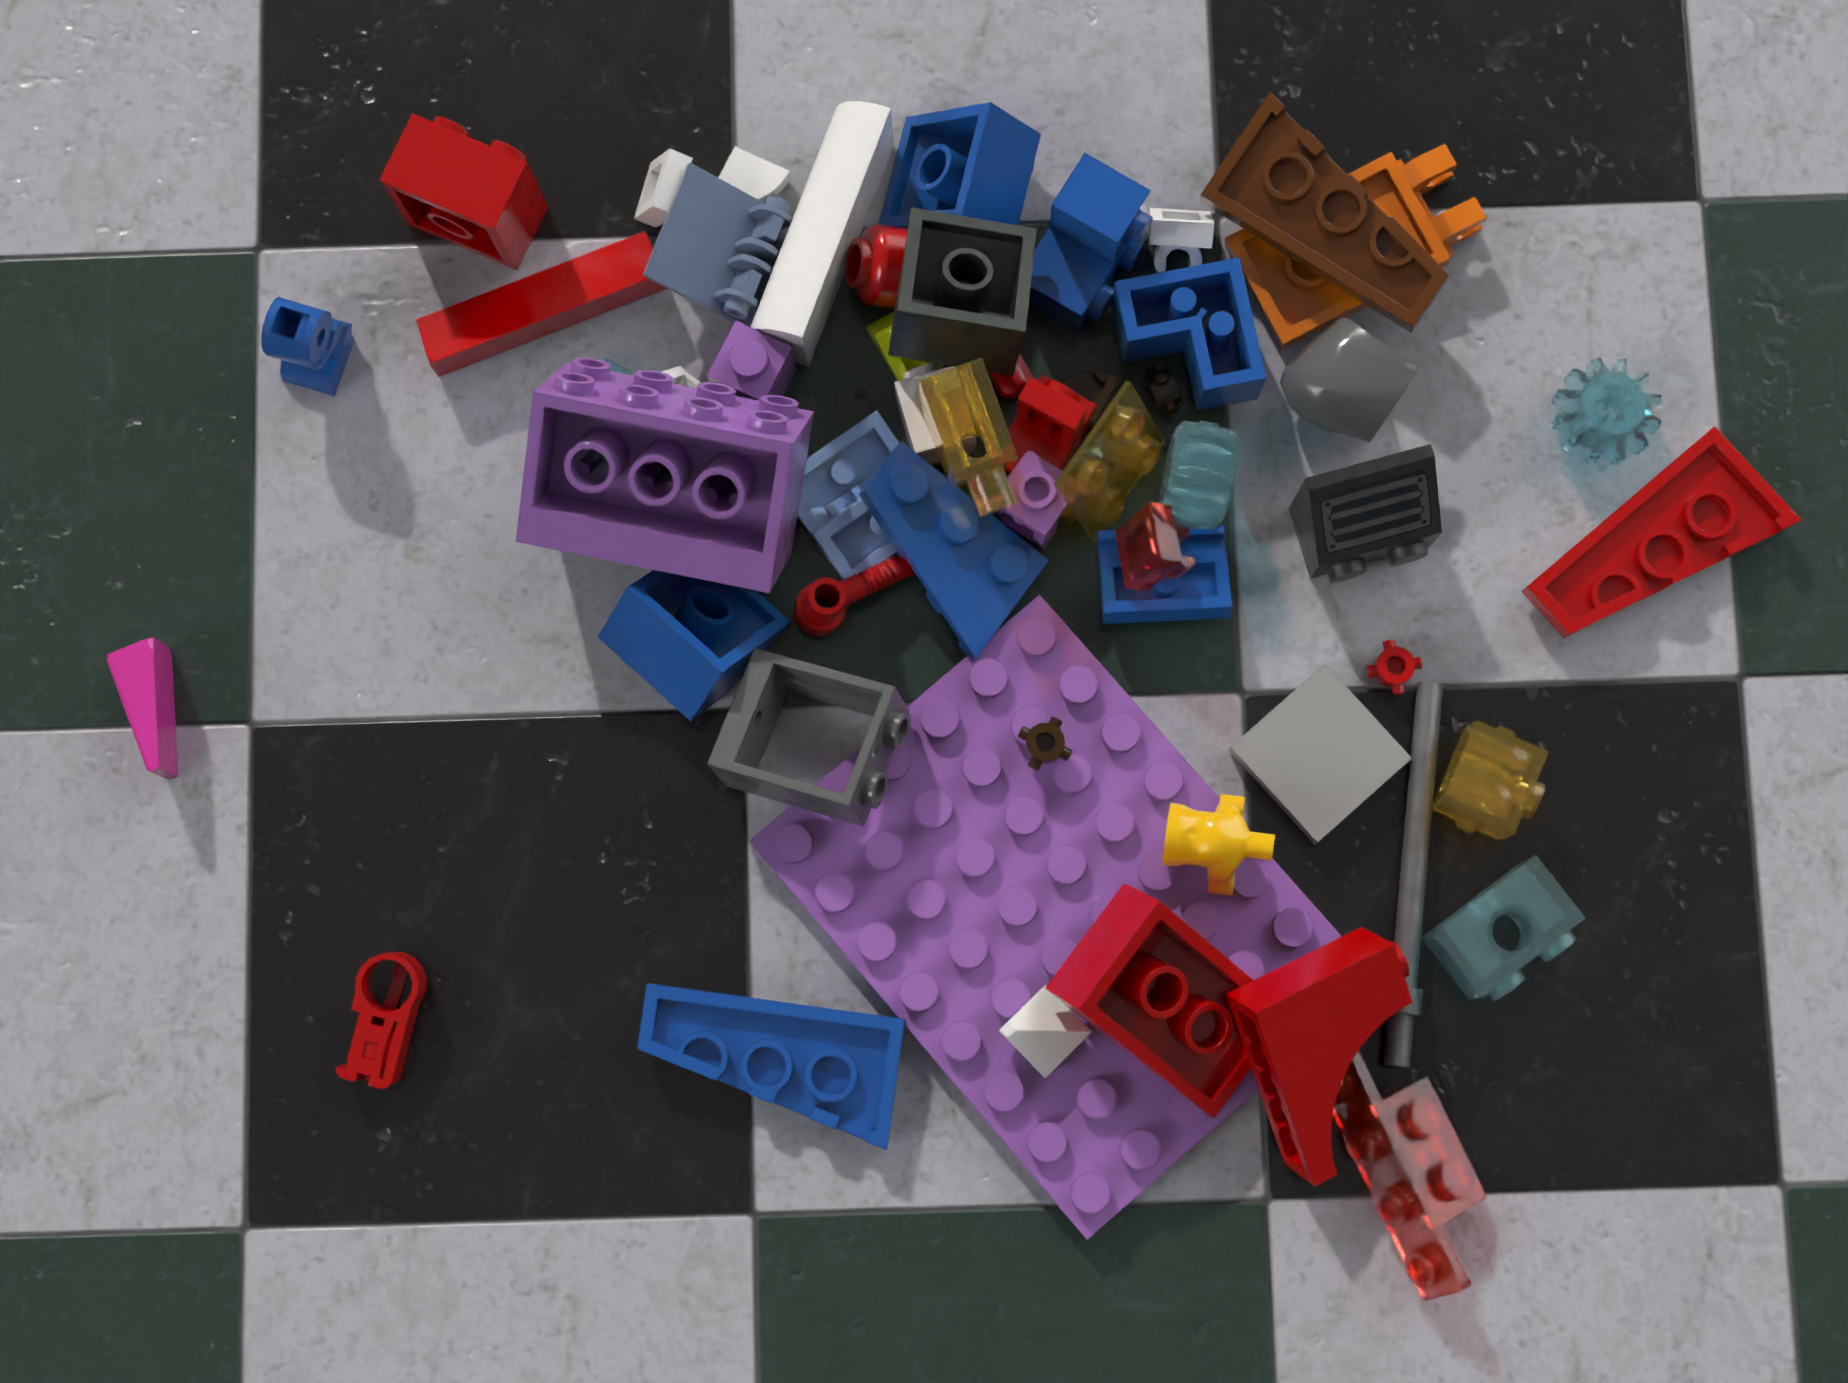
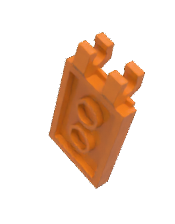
(1303, 303)

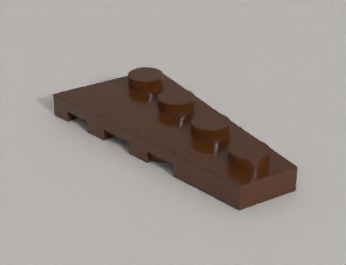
(1308, 208)

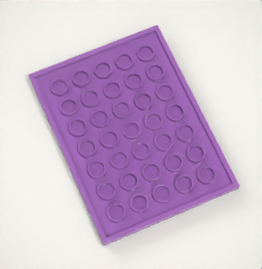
(995, 872)

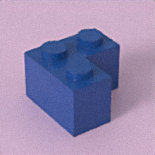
(1092, 233)
(1196, 313)

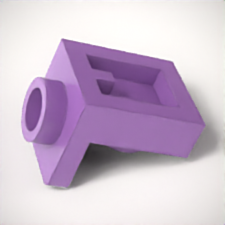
(1037, 501)

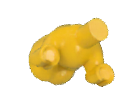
(1214, 841)

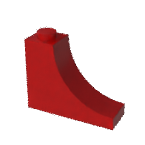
(1306, 1028)

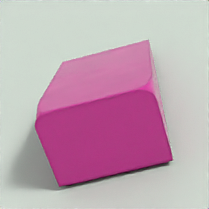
(147, 693)

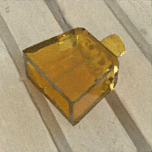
(963, 405)

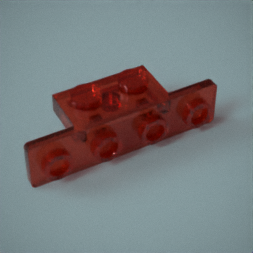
(1411, 1171)

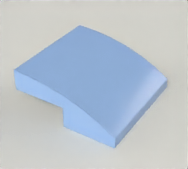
(831, 498)

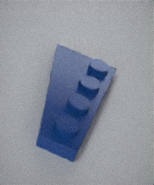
(800, 1056)

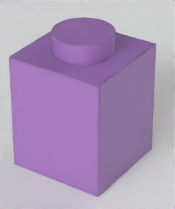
(753, 363)

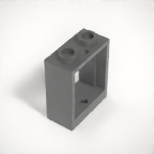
(756, 711)

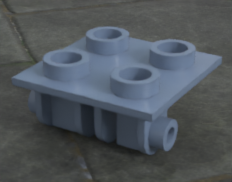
(718, 245)

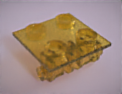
(1110, 463)

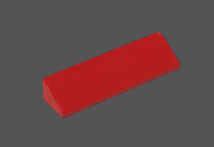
(537, 305)

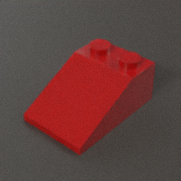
(1159, 997)

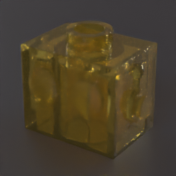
(1491, 781)

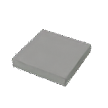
(1319, 754)

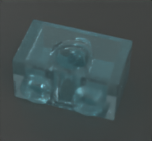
(1466, 939)

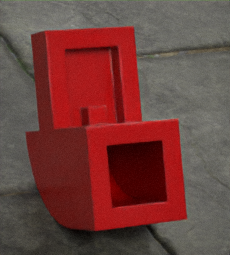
(1049, 422)

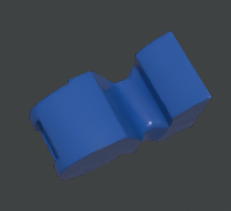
(308, 344)

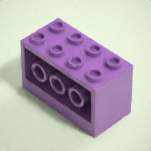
(664, 474)

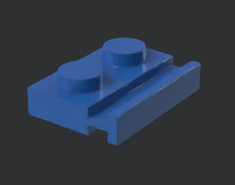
(1194, 596)

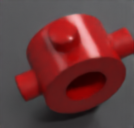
(1394, 667)

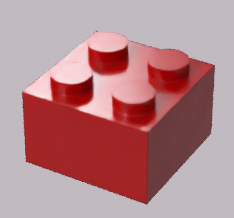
(465, 189)

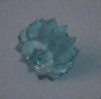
(1619, 393)
(1199, 474)

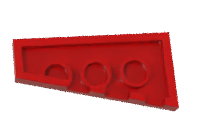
(1671, 529)

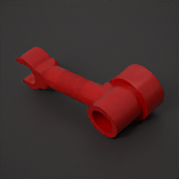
(824, 621)

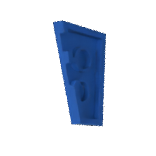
(965, 561)

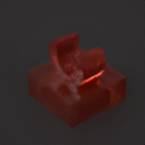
(1151, 547)

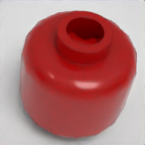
(875, 264)

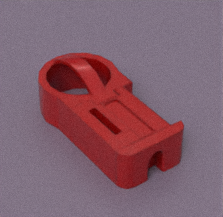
(382, 1030)

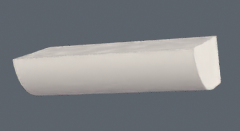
(824, 225)

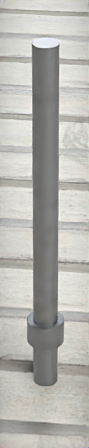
(1414, 865)

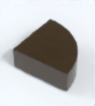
(1097, 386)

